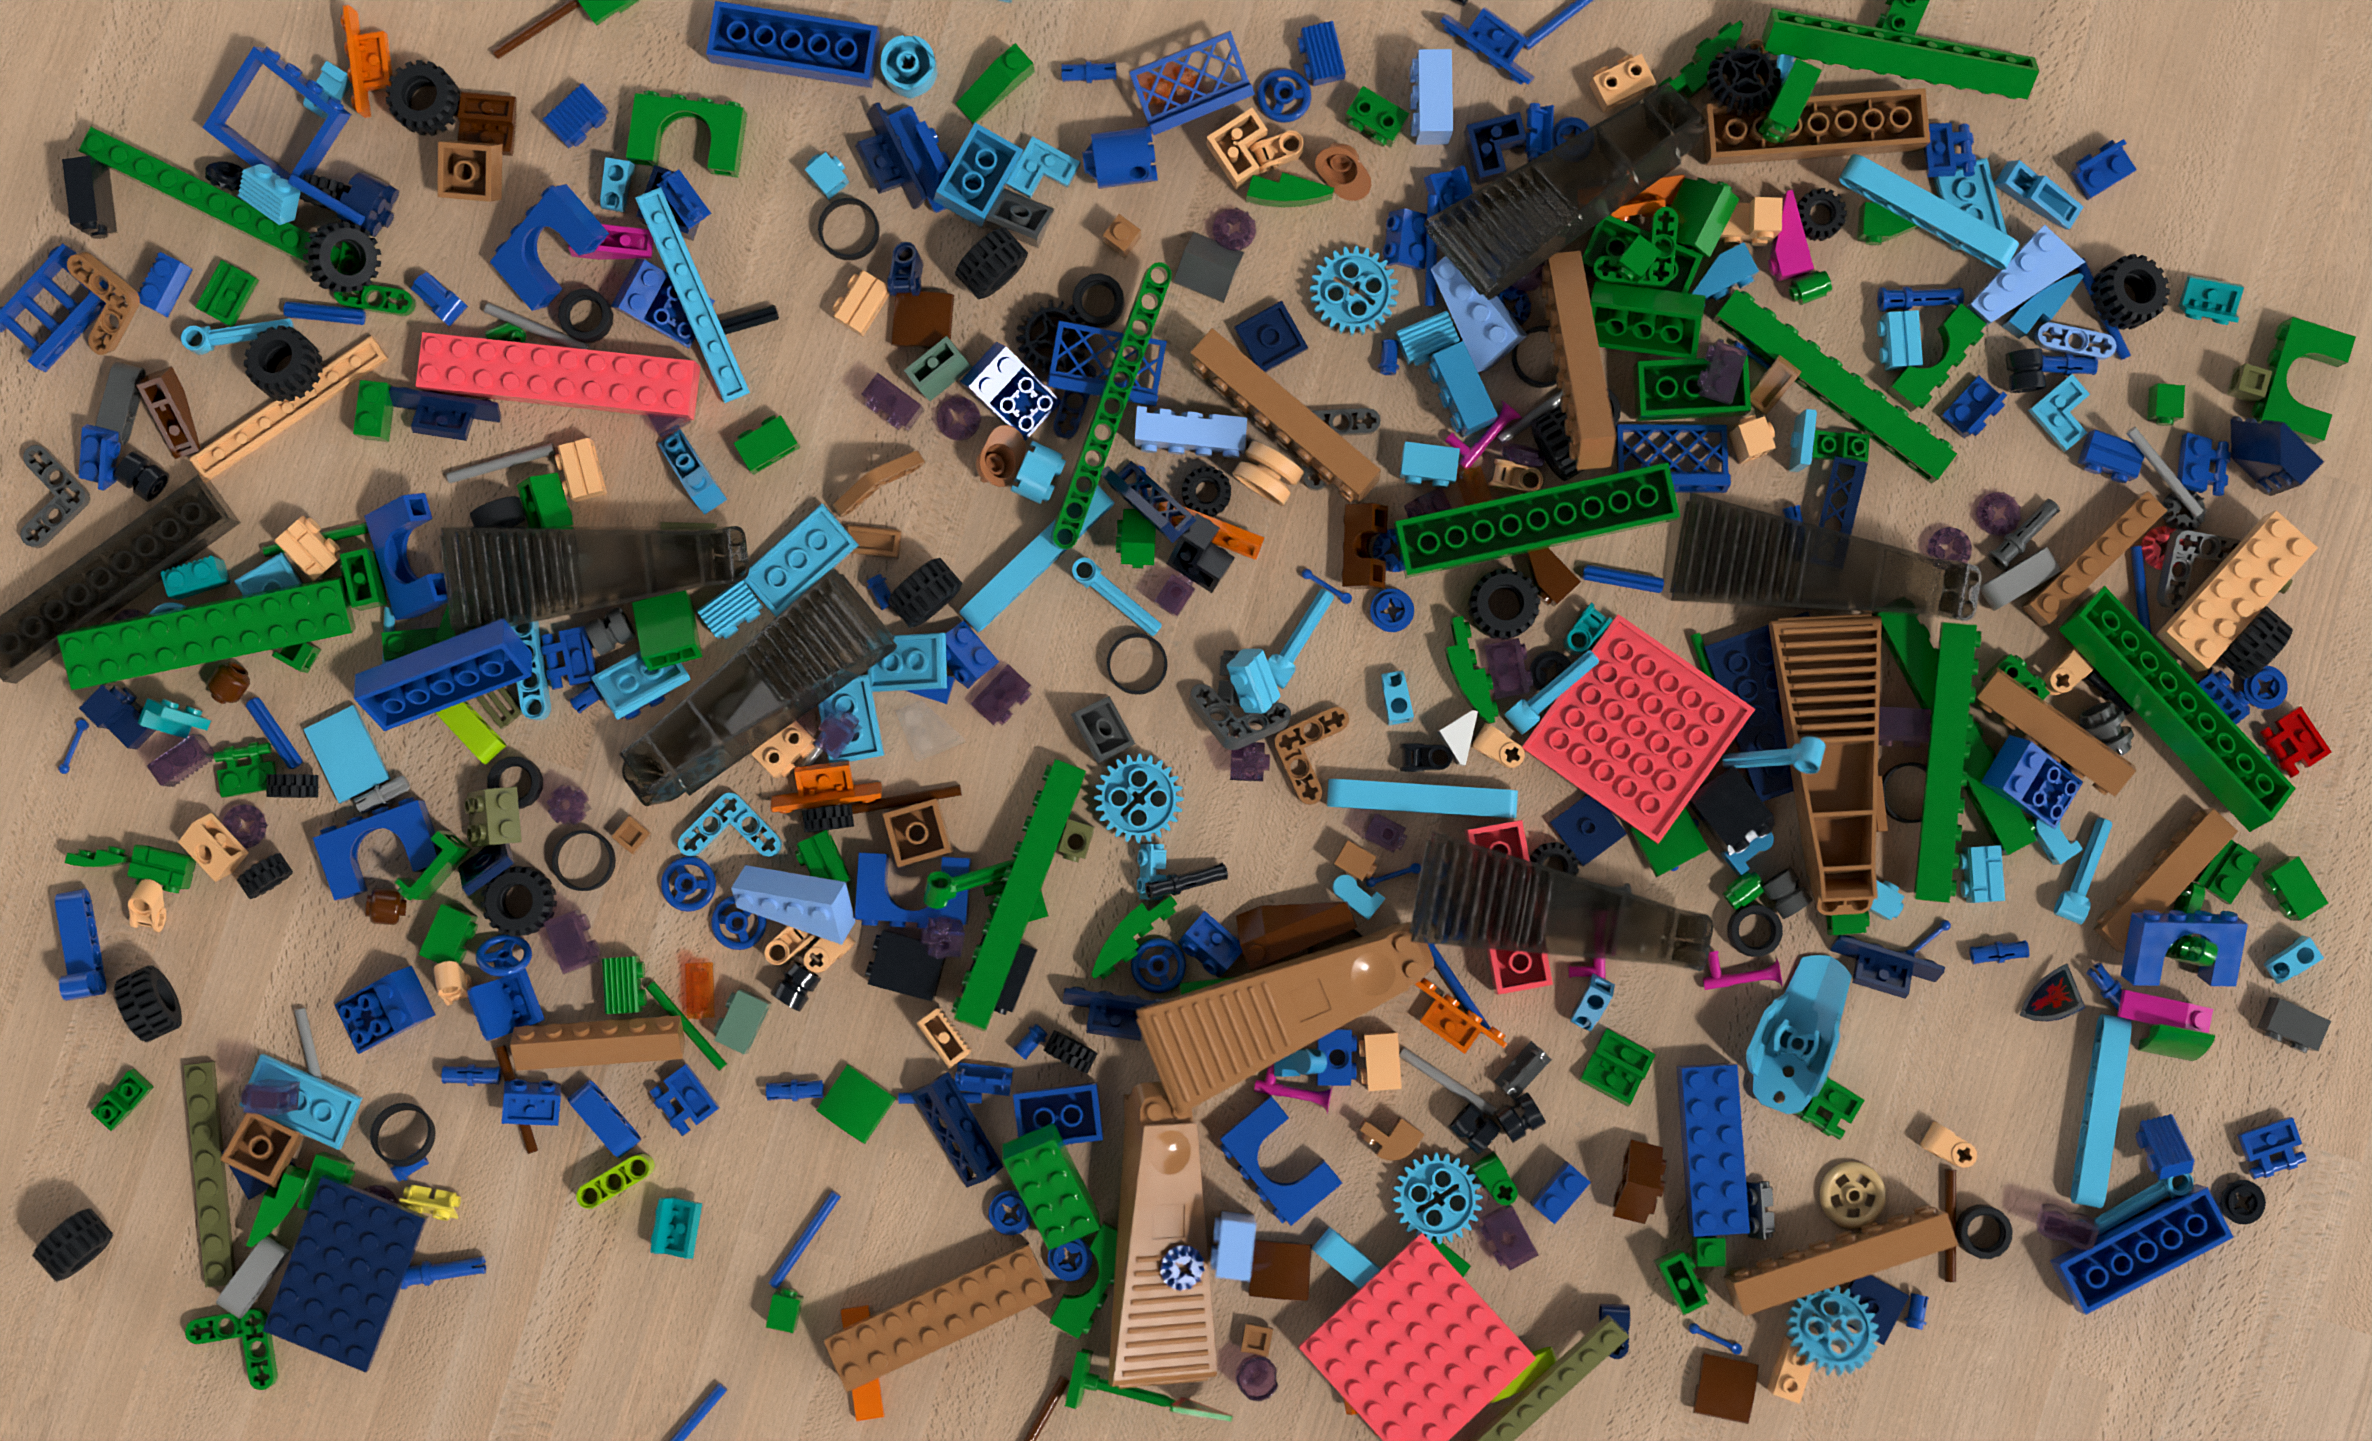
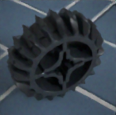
(1741, 69)
(1041, 342)

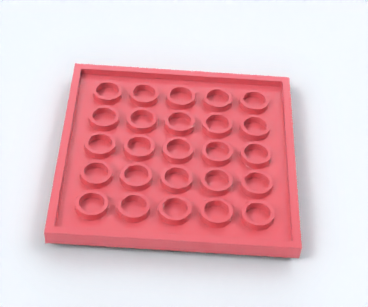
(1639, 729)
(1417, 1348)

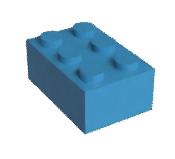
(978, 174)
(1461, 389)

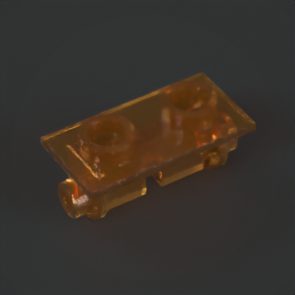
(1163, 86)
(1473, 486)
(699, 990)

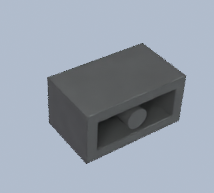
(2293, 1024)

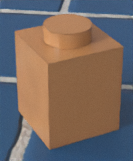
(1122, 236)
(1355, 861)

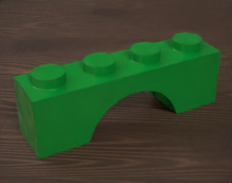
(1957, 333)
(1075, 1310)

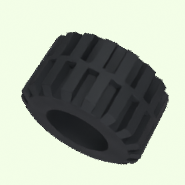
(408, 82)
(320, 261)
(991, 263)
(2144, 280)
(270, 350)
(1554, 444)
(1523, 590)
(925, 592)
(2257, 644)
(496, 907)
(148, 1003)
(72, 1244)

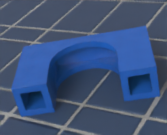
(518, 256)
(389, 534)
(340, 846)
(876, 904)
(2154, 932)
(1292, 1198)

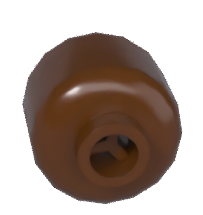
(228, 683)
(385, 906)

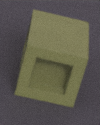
(2249, 382)
(1085, 831)

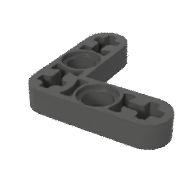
(1362, 430)
(61, 500)
(2185, 555)
(1237, 727)

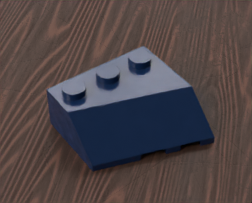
(2272, 454)

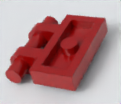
(2303, 738)

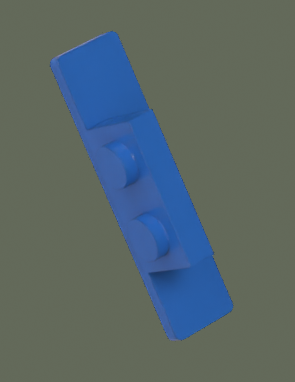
(1494, 39)
(921, 148)

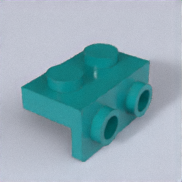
(2211, 299)
(171, 719)
(676, 1227)

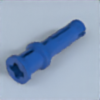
(1906, 298)
(427, 1272)

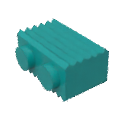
(195, 577)

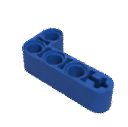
(80, 946)

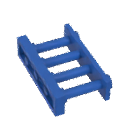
(62, 334)

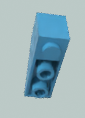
(1727, 271)
(692, 472)

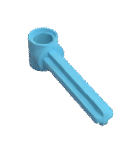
(226, 335)
(1117, 597)
(1282, 664)
(1526, 713)
(1804, 756)
(2074, 904)
(2142, 1201)

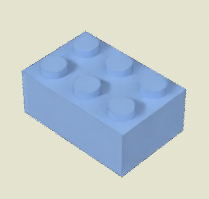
(1432, 97)
(1235, 1245)

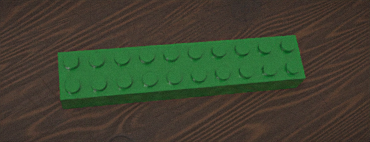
(1536, 520)
(206, 632)
(2177, 709)

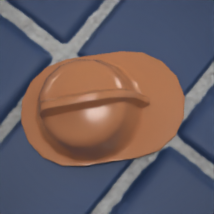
(1343, 171)
(1001, 456)

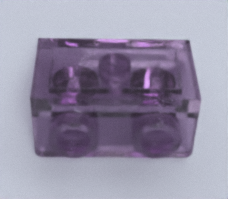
(1722, 372)
(1507, 668)
(1002, 695)

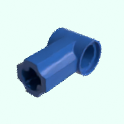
(443, 302)

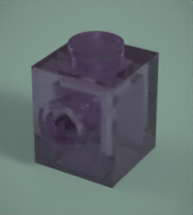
(1175, 594)
(1385, 833)

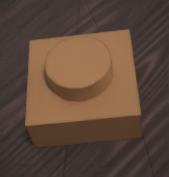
(631, 835)
(1256, 1339)

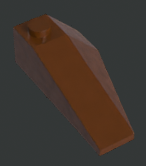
(1281, 930)

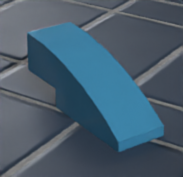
(2038, 194)
(2041, 306)

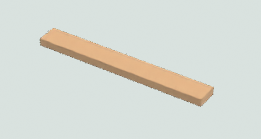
(281, 415)

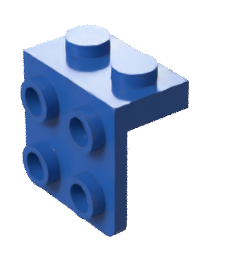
(505, 1005)

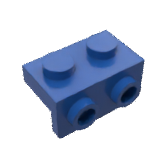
(1449, 186)
(1406, 239)
(967, 655)

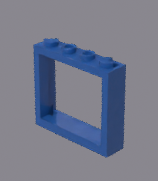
(321, 143)

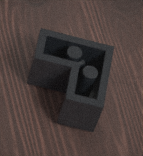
(1199, 557)

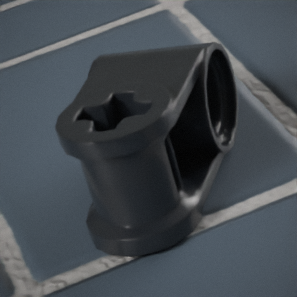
(1422, 757)

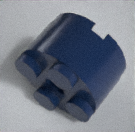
(371, 199)

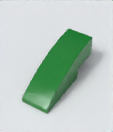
(1288, 192)
(277, 1203)

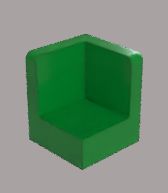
(298, 656)

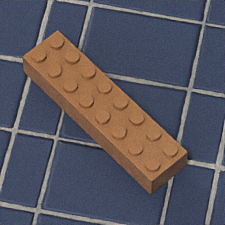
(1825, 128)
(1578, 361)
(1285, 417)
(1840, 1259)
(937, 1317)

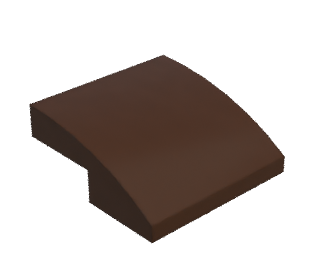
(488, 119)
(922, 319)
(1280, 1270)
(1725, 1388)

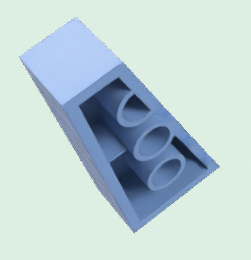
(2032, 268)
(1482, 323)
(1190, 433)
(796, 901)

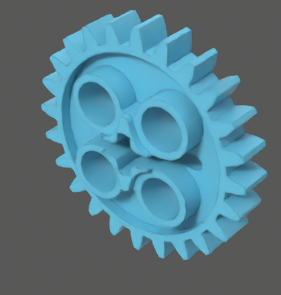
(1367, 270)
(1156, 816)
(1424, 1176)
(1818, 1347)

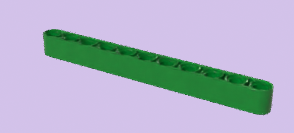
(1120, 395)

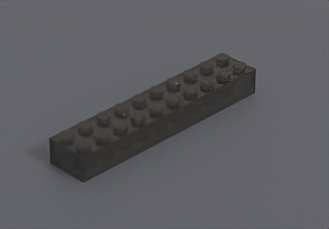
(112, 575)

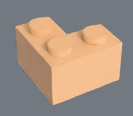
(1231, 147)
(1754, 222)

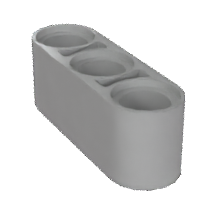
(2020, 578)
(253, 1277)

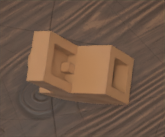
(1397, 1143)

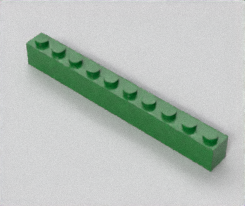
(1899, 54)
(197, 195)
(1836, 387)
(1917, 662)
(1945, 762)
(1019, 895)

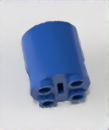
(1121, 157)

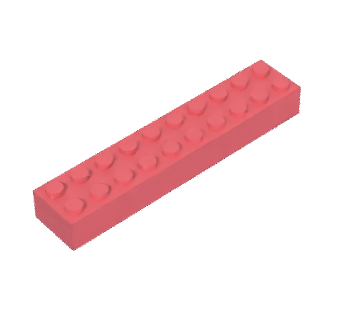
(557, 376)

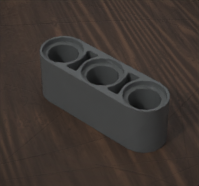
(121, 400)

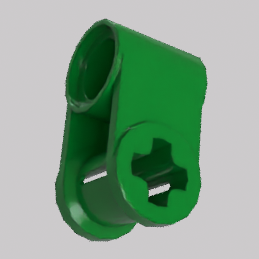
(1493, 1175)

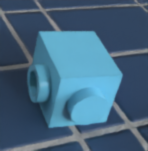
(827, 174)
(1888, 901)

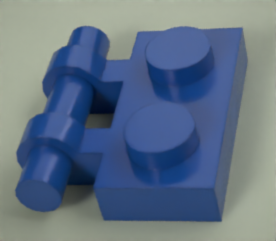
(1940, 152)
(2195, 463)
(577, 656)
(691, 1095)
(2268, 1140)

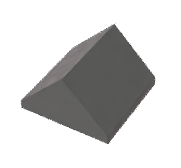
(1020, 216)
(1208, 267)
(1103, 729)

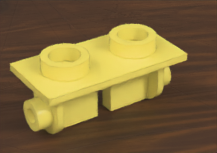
(441, 1206)

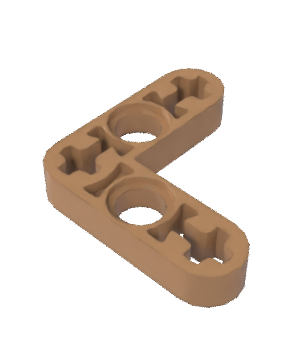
(114, 303)
(875, 479)
(1298, 753)

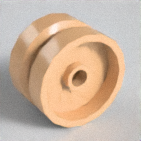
(1268, 473)

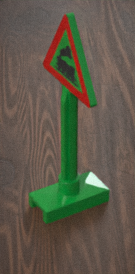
(1083, 1379)

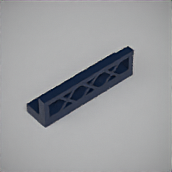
(1853, 496)
(1147, 506)
(961, 1129)

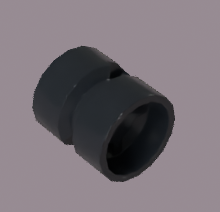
(2025, 370)
(138, 473)
(795, 985)
(1520, 1117)
(1473, 1127)

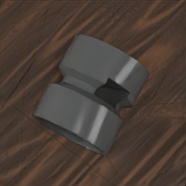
(610, 630)
(1787, 893)

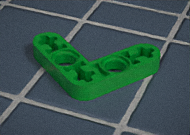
(1648, 279)
(354, 302)
(2189, 948)
(241, 1329)

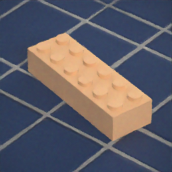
(2236, 591)

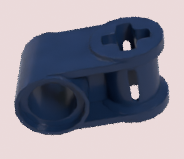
(905, 275)
(1621, 1315)

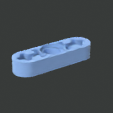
(2057, 329)

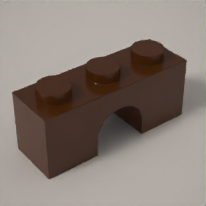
(1360, 526)

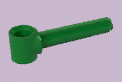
(943, 887)

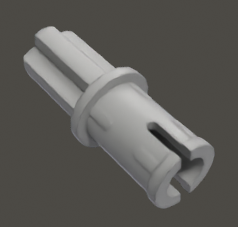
(382, 794)

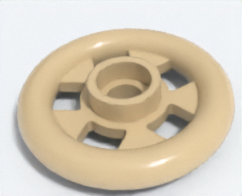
(1840, 1214)

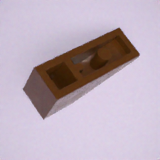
(170, 411)
(1550, 576)

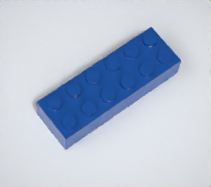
(793, 44)
(443, 675)
(1713, 1149)
(2142, 1249)

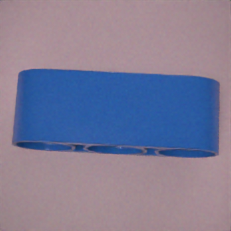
(604, 1119)

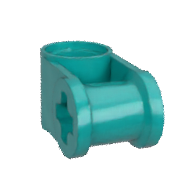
(1589, 627)

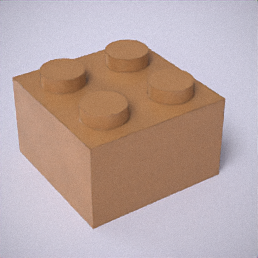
(469, 170)
(918, 833)
(262, 1148)

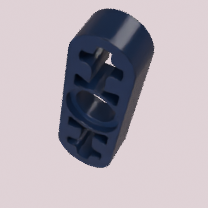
(1062, 417)

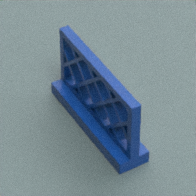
(1200, 105)
(1094, 385)
(1683, 481)

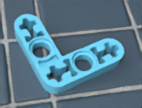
(736, 819)

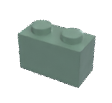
(938, 368)
(741, 1021)

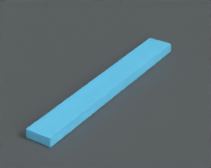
(692, 295)

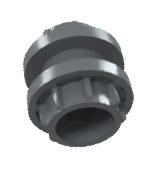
(2104, 724)

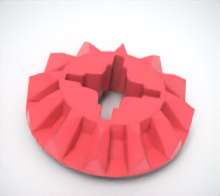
(2151, 549)

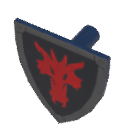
(2053, 997)

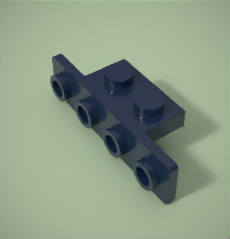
(886, 159)
(443, 414)
(1884, 968)
(1109, 1013)

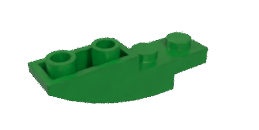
(1694, 75)
(1471, 683)
(1122, 943)

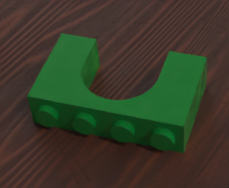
(655, 113)
(2300, 340)

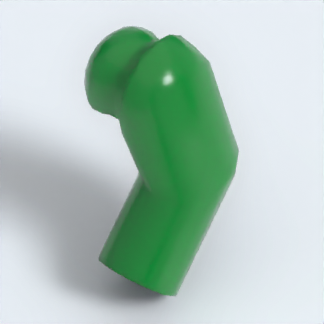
(508, 332)

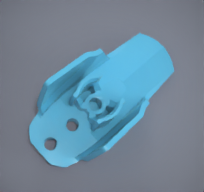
(1799, 1033)

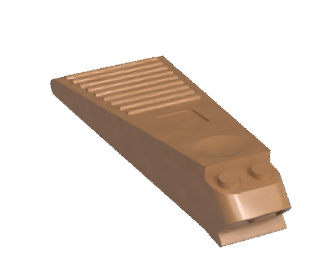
(1832, 693)
(1253, 1020)
(1155, 1329)

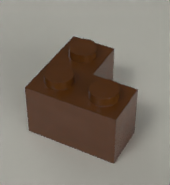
(1640, 1182)

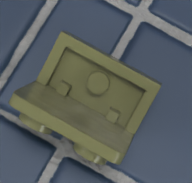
(493, 817)

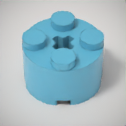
(910, 51)
(1037, 473)

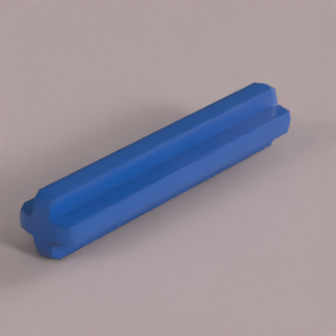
(324, 313)
(1623, 578)
(274, 733)

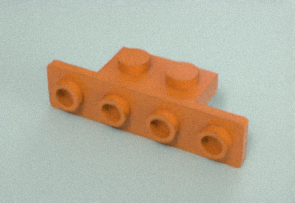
(368, 59)
(1651, 199)
(824, 786)
(1452, 1023)

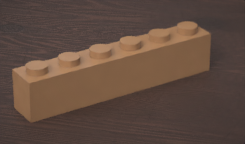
(2094, 559)
(2056, 732)
(2169, 874)
(598, 1043)

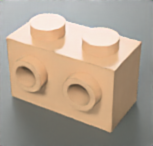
(1622, 82)
(1752, 438)
(784, 749)

